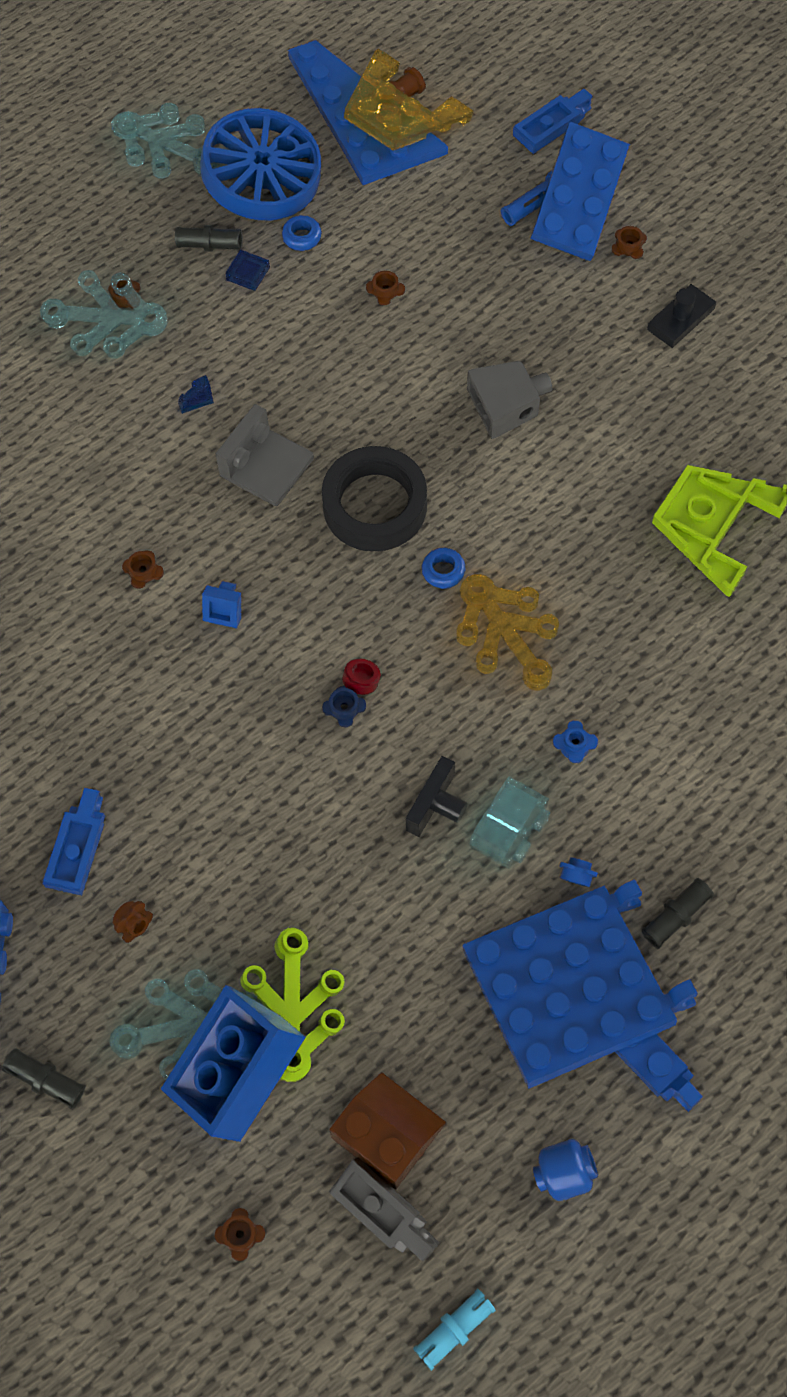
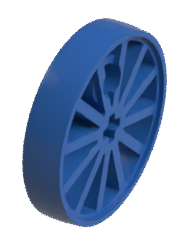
(261, 165)

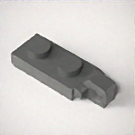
(383, 1210)

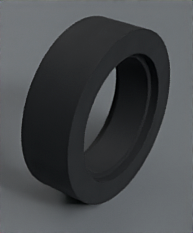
(374, 461)

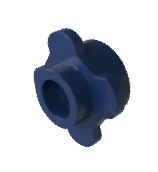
(344, 696)

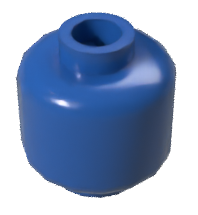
(565, 1170)

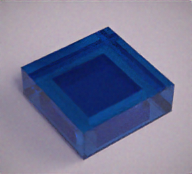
(247, 270)

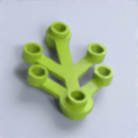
(290, 1006)

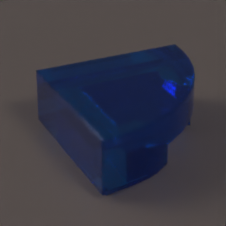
(197, 396)

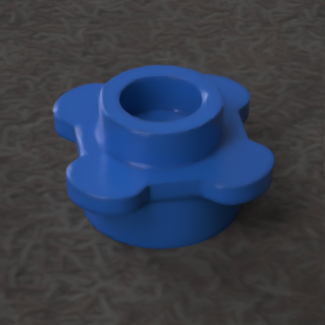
(575, 752)
(577, 872)

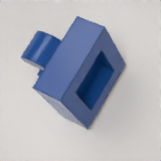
(222, 605)

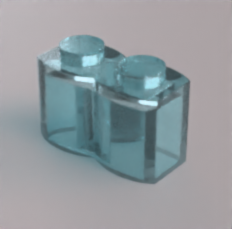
(509, 823)

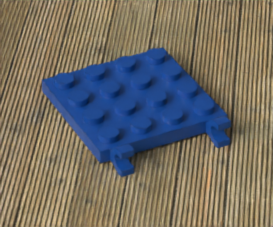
(572, 984)

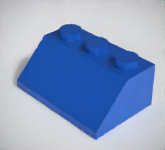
(232, 1064)

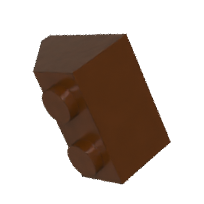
(386, 1129)

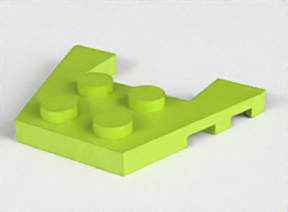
(701, 513)

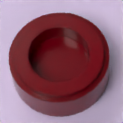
(361, 676)

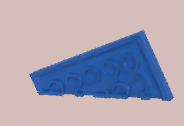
(331, 87)

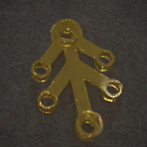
(503, 625)

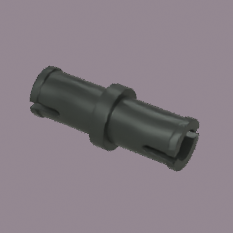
(208, 238)
(677, 913)
(43, 1078)

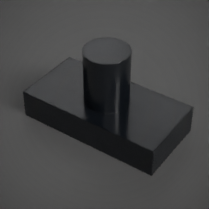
(681, 315)
(435, 799)

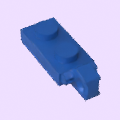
(552, 120)
(76, 845)
(661, 1070)

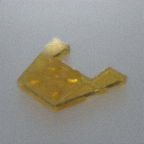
(391, 114)

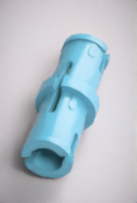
(454, 1329)

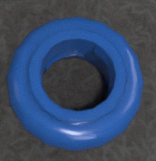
(305, 242)
(443, 580)

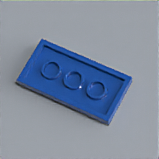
(580, 191)

